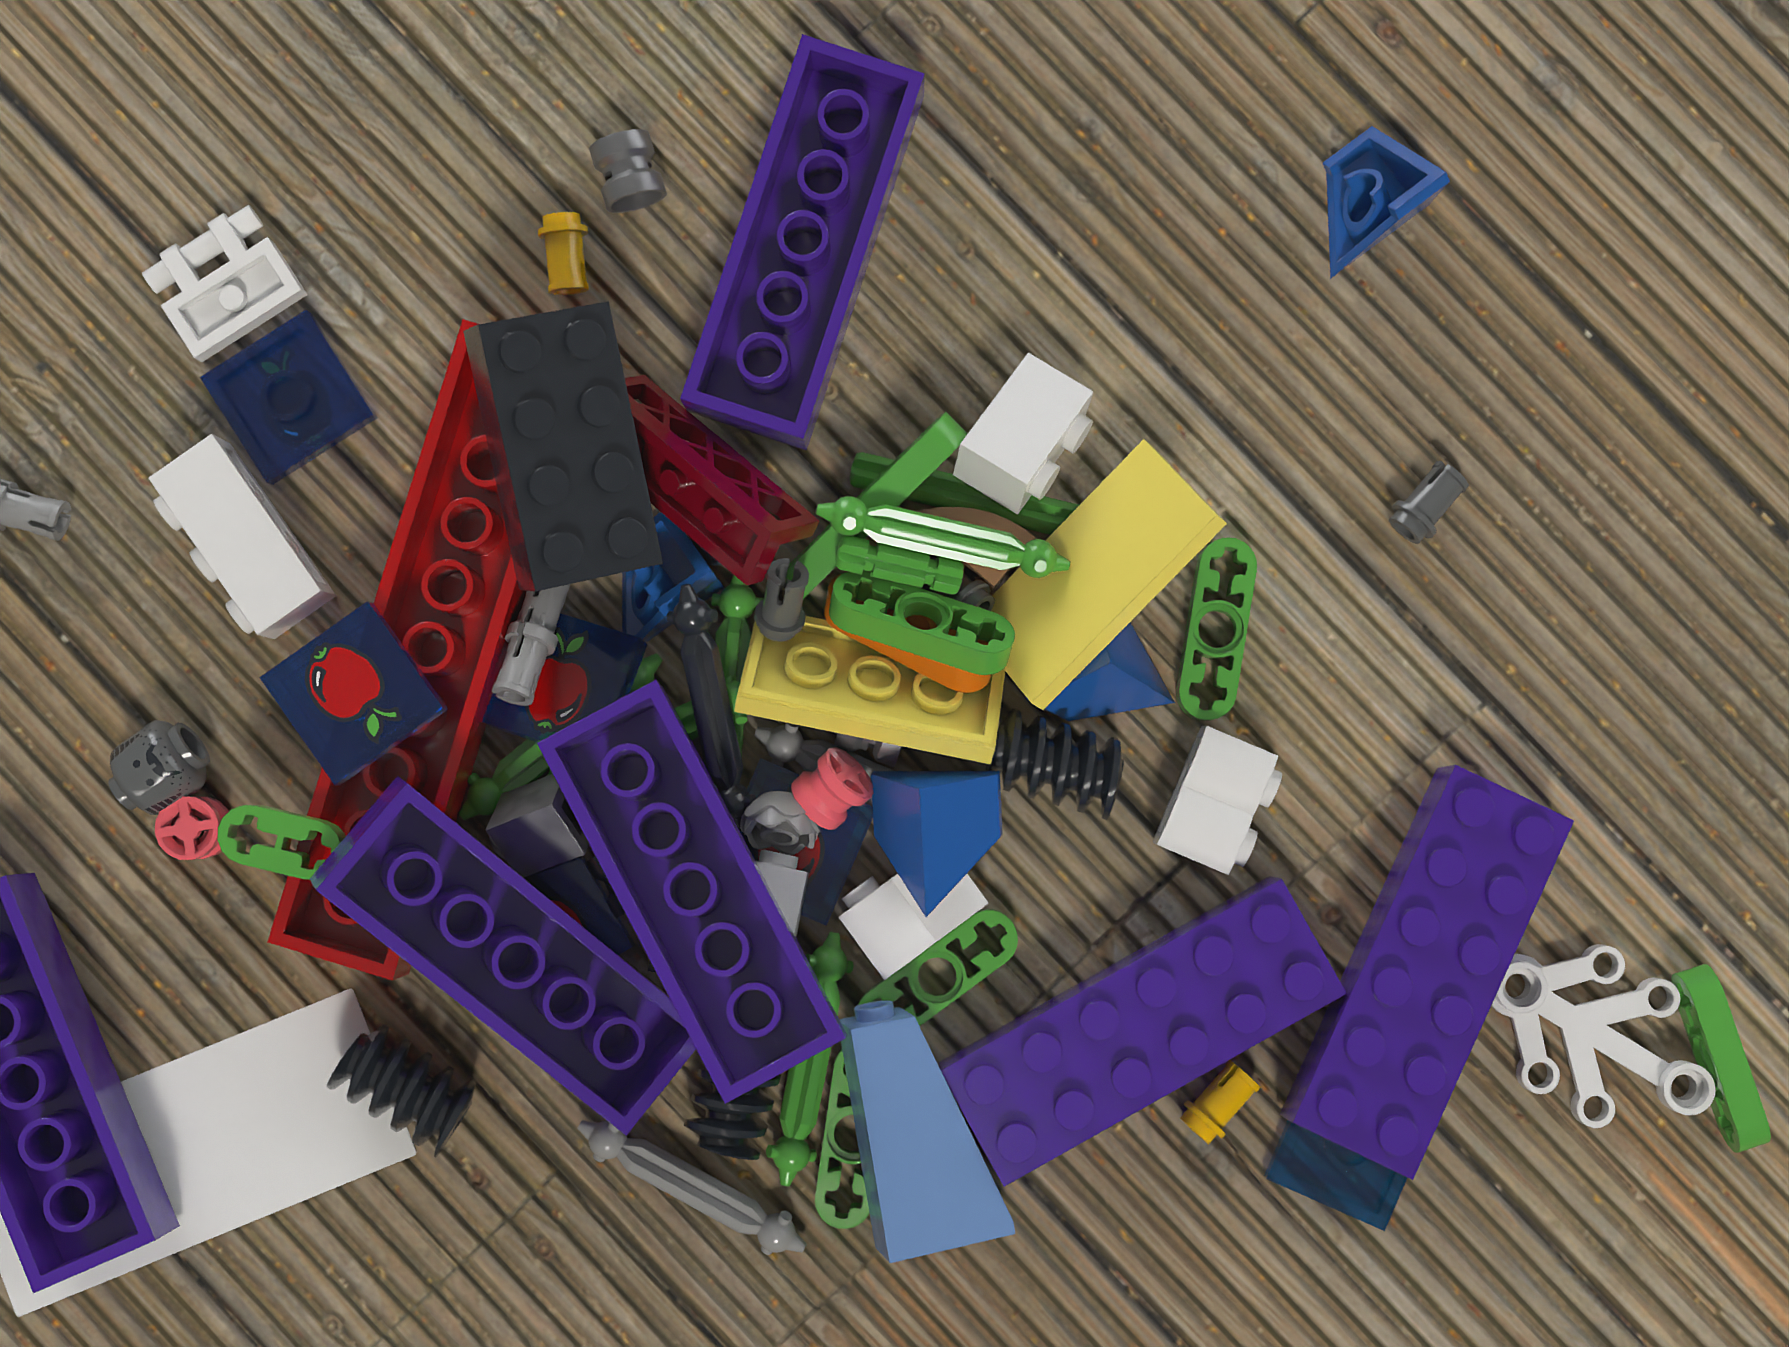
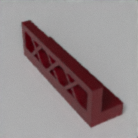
(691, 487)

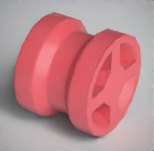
(832, 788)
(179, 828)

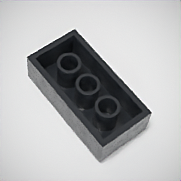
(563, 446)

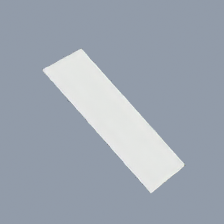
(242, 1136)

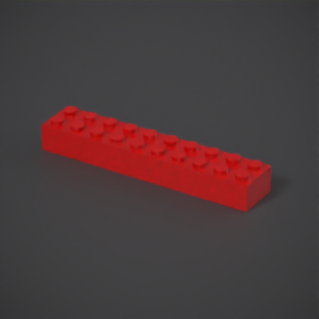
(449, 603)

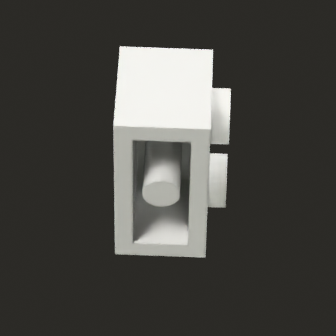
(1024, 433)

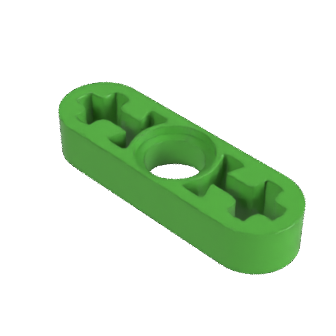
(1238, 585)
(935, 644)
(983, 959)
(1721, 1053)
(829, 1177)

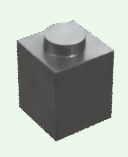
(535, 828)

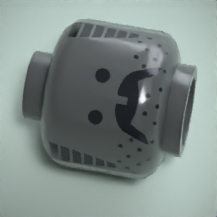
(158, 766)

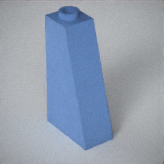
(915, 1149)

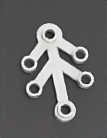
(1586, 1029)

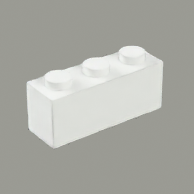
(239, 538)

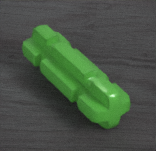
(899, 565)

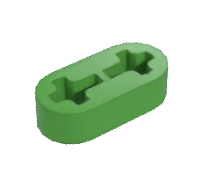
(287, 826)

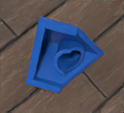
(1373, 192)
(656, 589)
(1113, 682)
(935, 826)

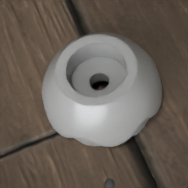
(778, 822)

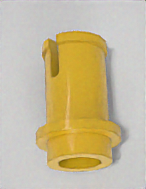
(564, 252)
(1219, 1102)

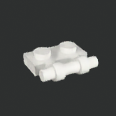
(233, 297)

